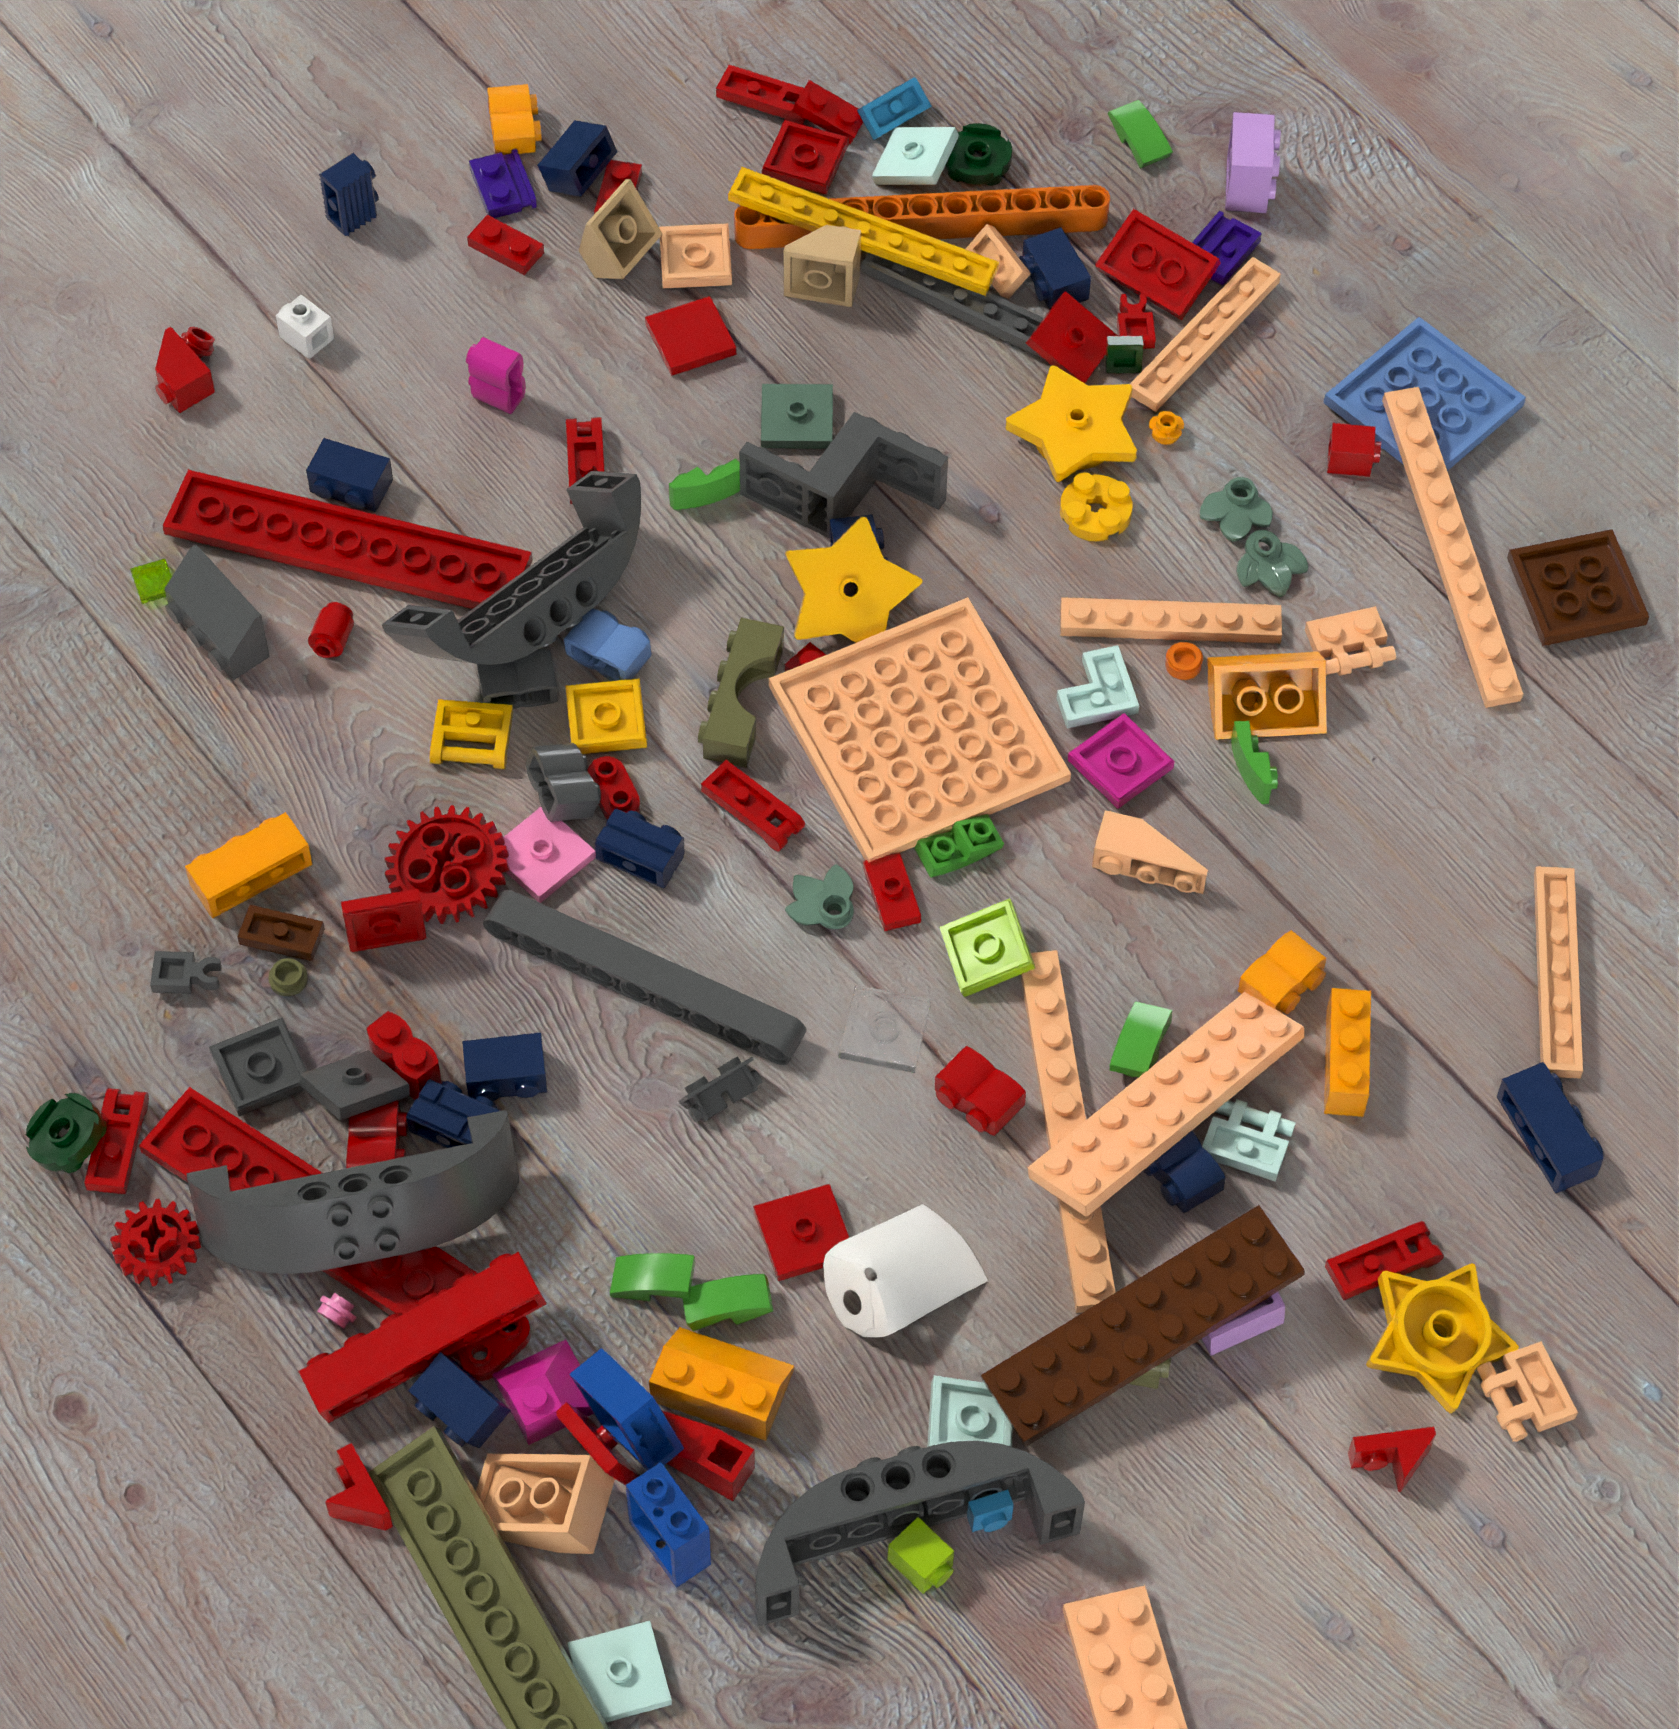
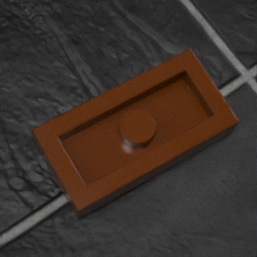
(281, 933)

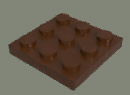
(1577, 587)

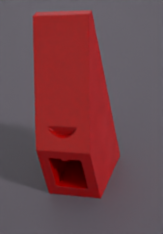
(711, 1456)

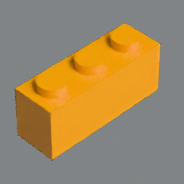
(248, 864)
(1347, 1052)

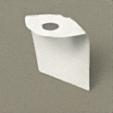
(917, 1267)

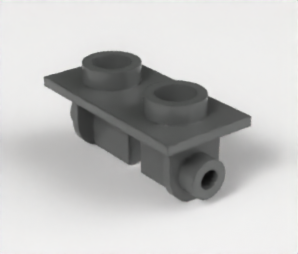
(707, 1096)

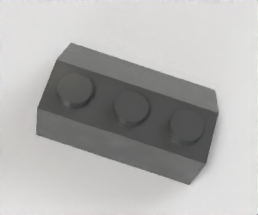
(216, 615)

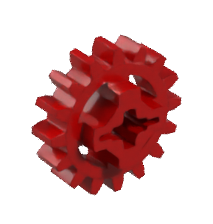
(169, 1252)

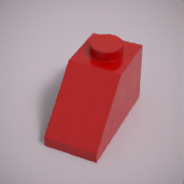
(181, 373)

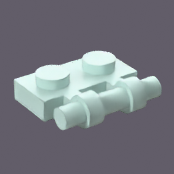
(1247, 1148)

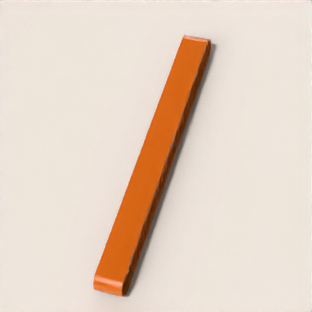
(953, 214)

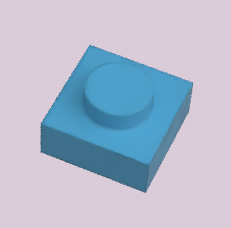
(990, 1512)

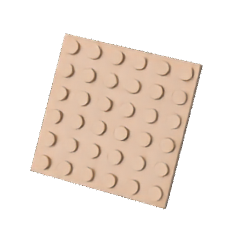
(918, 730)

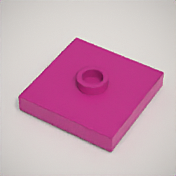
(1120, 760)

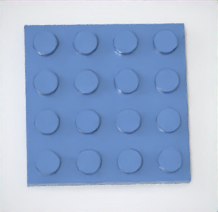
(1458, 391)

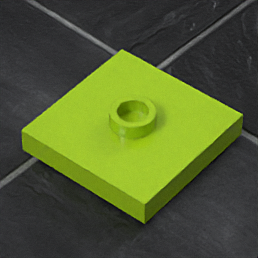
(987, 947)

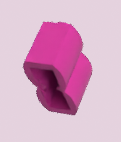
(496, 375)

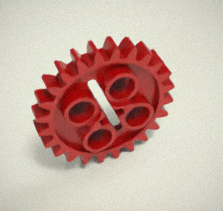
(477, 871)

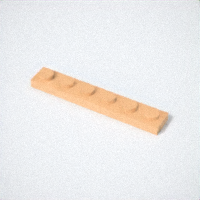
(1204, 334)
(1170, 620)
(1558, 971)

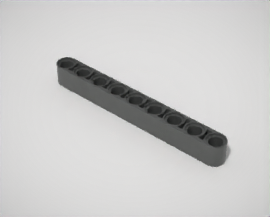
(645, 977)

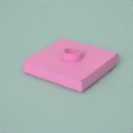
(545, 854)

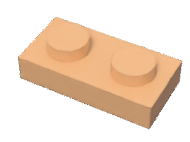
(1011, 269)

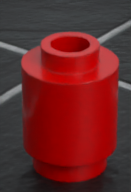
(331, 630)

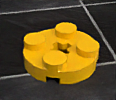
(1097, 489)

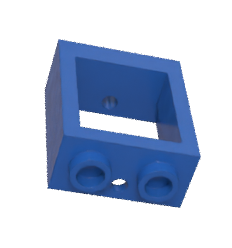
(626, 1410)
(664, 1513)

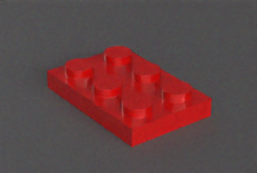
(1157, 263)

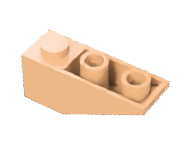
(1139, 851)

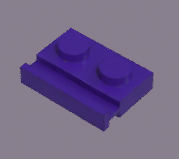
(502, 184)
(1229, 242)

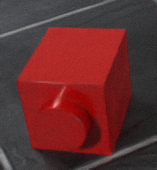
(1352, 450)

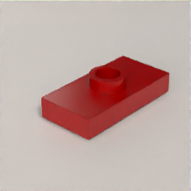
(892, 892)

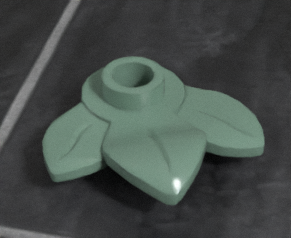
(1235, 512)
(1270, 567)
(819, 897)

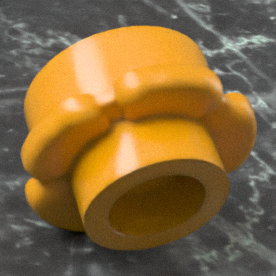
(1166, 434)

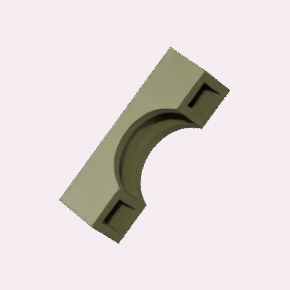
(753, 656)

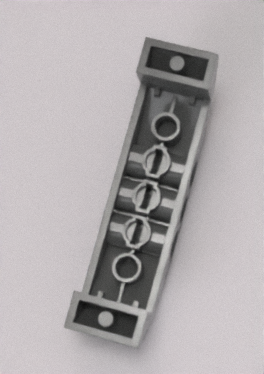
(547, 594)
(360, 1209)
(889, 1494)

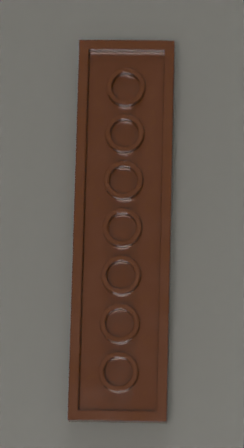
(1142, 1325)

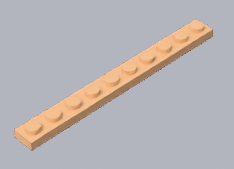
(1452, 548)
(1064, 1112)

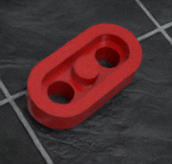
(614, 786)
(500, 1350)

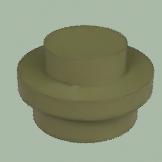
(288, 977)

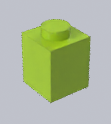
(921, 1556)

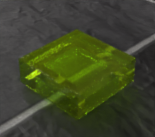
(151, 580)

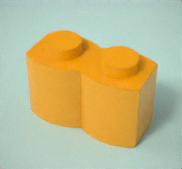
(512, 119)
(1284, 973)

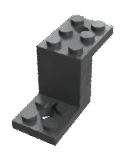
(843, 474)

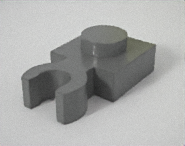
(178, 971)

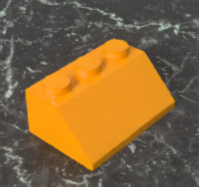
(1271, 691)
(720, 1382)

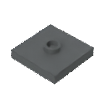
(259, 1066)
(354, 1085)

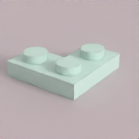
(1105, 696)

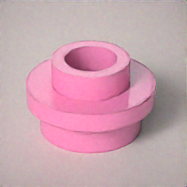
(337, 1310)

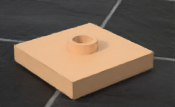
(695, 256)

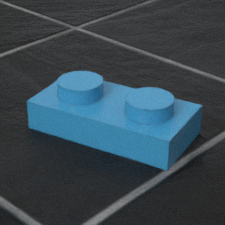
(894, 108)

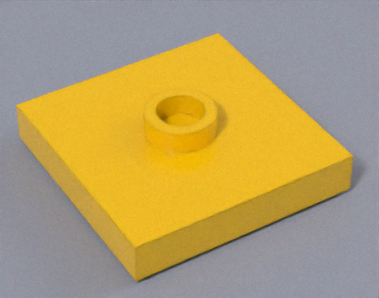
(606, 716)

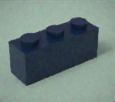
(1550, 1127)

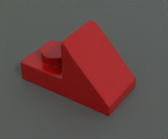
(1401, 1448)
(360, 1499)

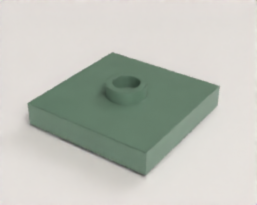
(797, 416)

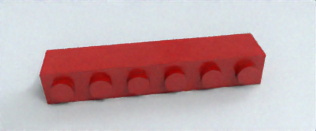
(411, 1341)

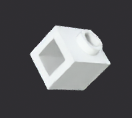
(304, 326)

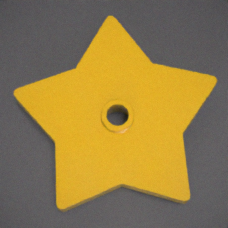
(1076, 424)
(825, 572)
(1454, 1310)

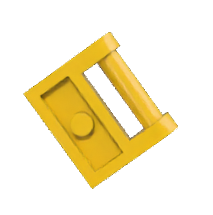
(475, 724)

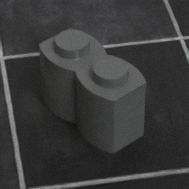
(521, 682)
(562, 782)

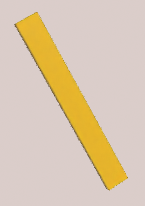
(877, 234)

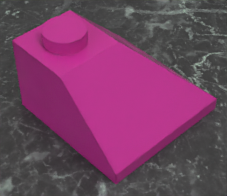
(539, 1388)

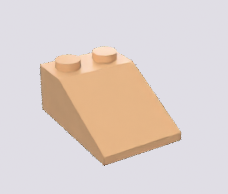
(546, 1500)

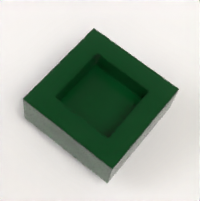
(1124, 354)

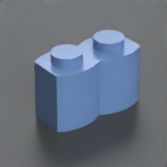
(608, 646)

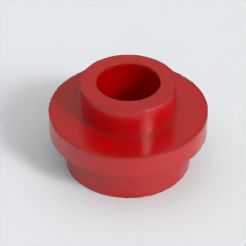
(199, 341)

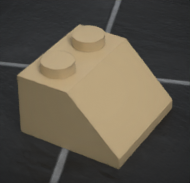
(618, 234)
(824, 266)

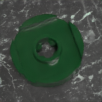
(979, 170)
(80, 1141)

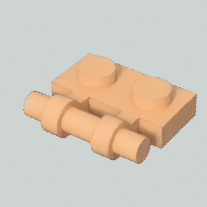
(1348, 633)
(1538, 1386)

